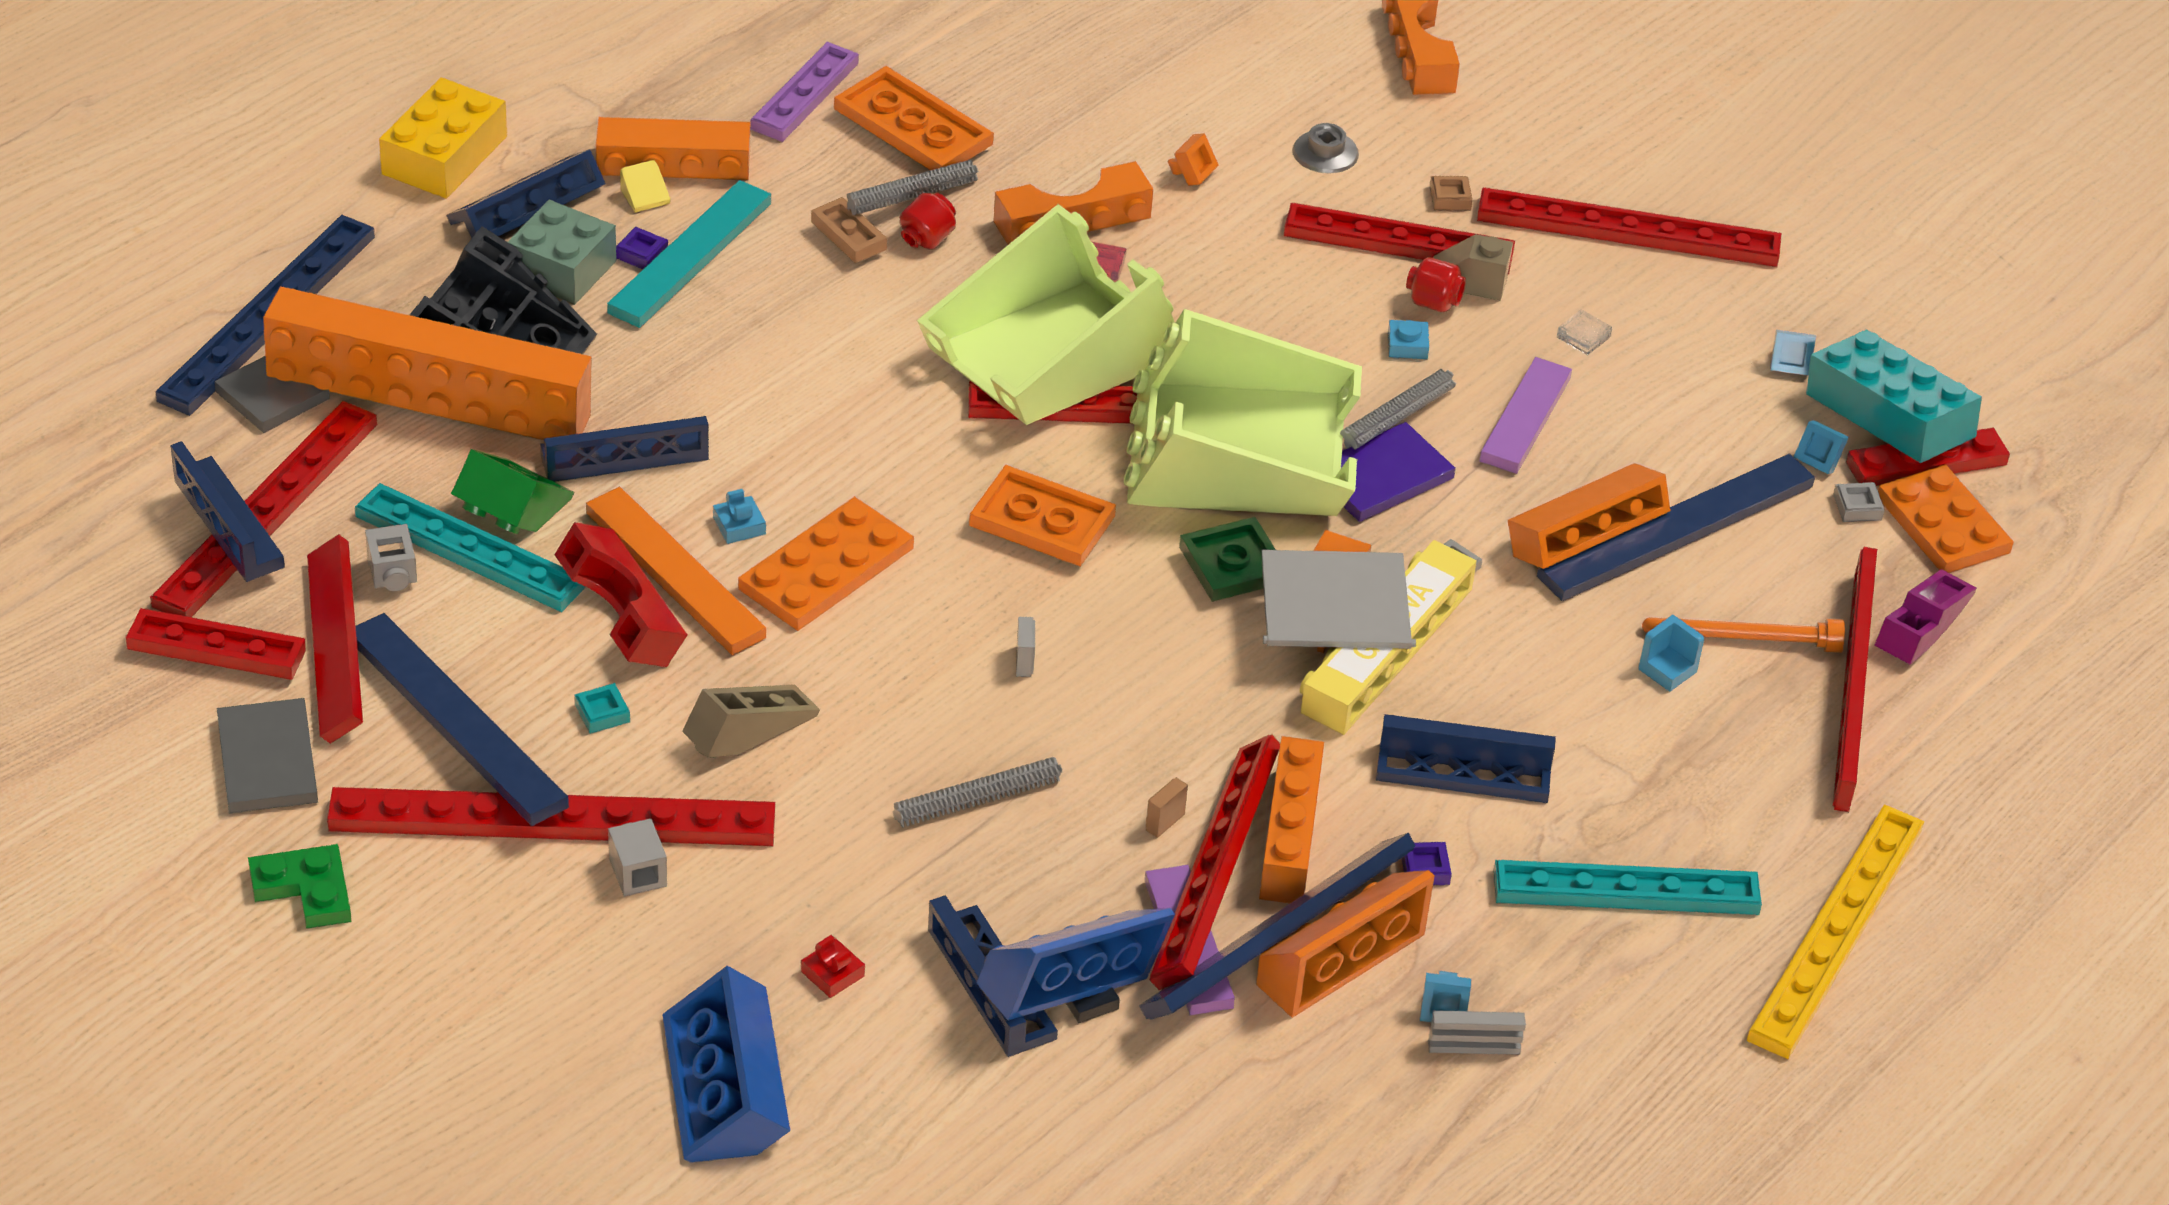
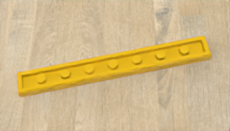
(1835, 932)

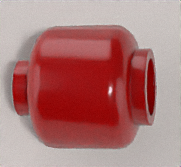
(927, 221)
(1436, 284)

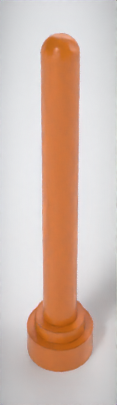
(1825, 635)

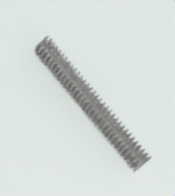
(911, 187)
(1397, 409)
(977, 789)

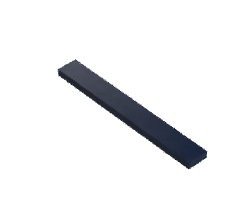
(245, 331)
(1679, 527)
(460, 720)
(1278, 926)

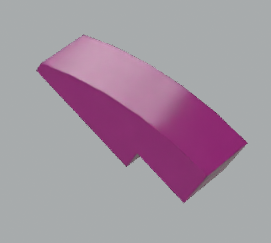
(1924, 616)

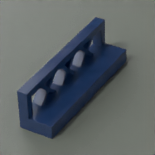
(523, 198)
(625, 449)
(225, 514)
(1465, 751)
(967, 960)

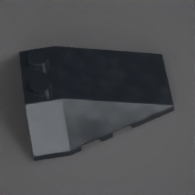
(502, 297)

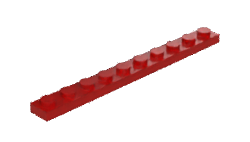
(585, 819)

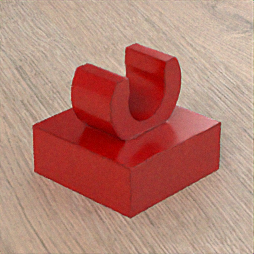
(832, 966)

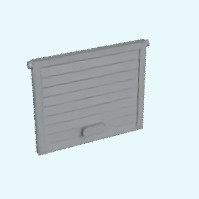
(1335, 599)

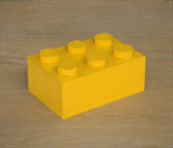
(443, 137)

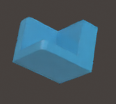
(1671, 653)

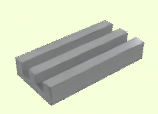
(1476, 1032)

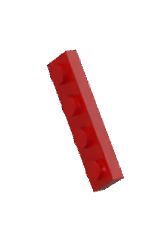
(1887, 464)
(216, 643)

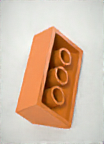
(1346, 941)

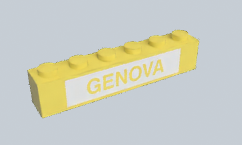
(1356, 676)

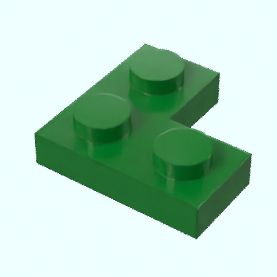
(309, 873)

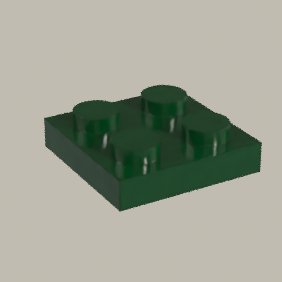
(1227, 557)

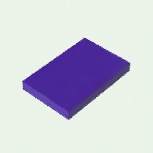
(1393, 470)

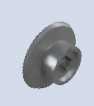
(1325, 149)

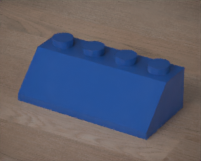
(1074, 961)
(725, 1069)

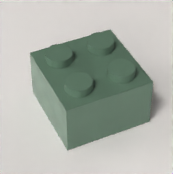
(566, 249)

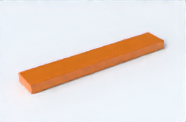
(677, 571)

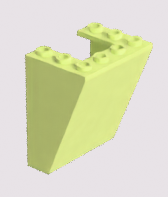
(1048, 322)
(1240, 423)

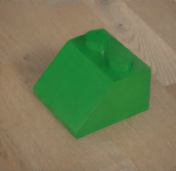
(508, 492)

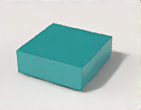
(602, 708)

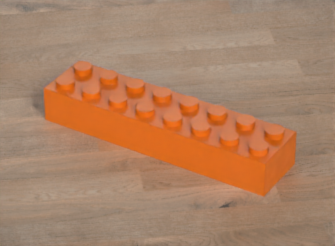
(427, 365)

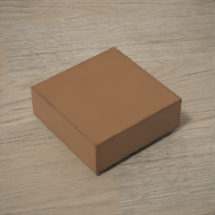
(1451, 193)
(1166, 807)

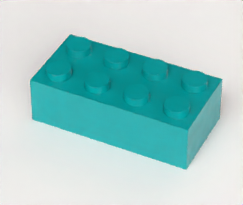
(1894, 395)

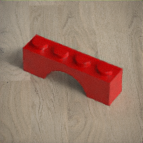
(602, 563)

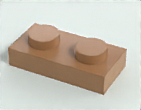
(849, 232)

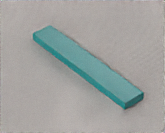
(688, 254)
(470, 547)
(1627, 887)

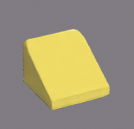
(643, 186)

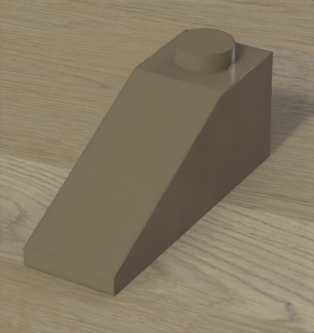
(744, 717)

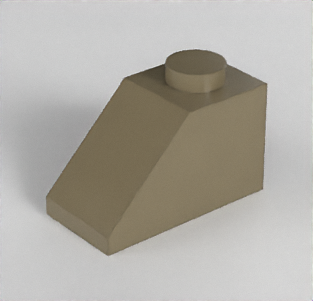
(1483, 263)

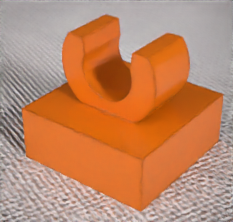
(1194, 160)

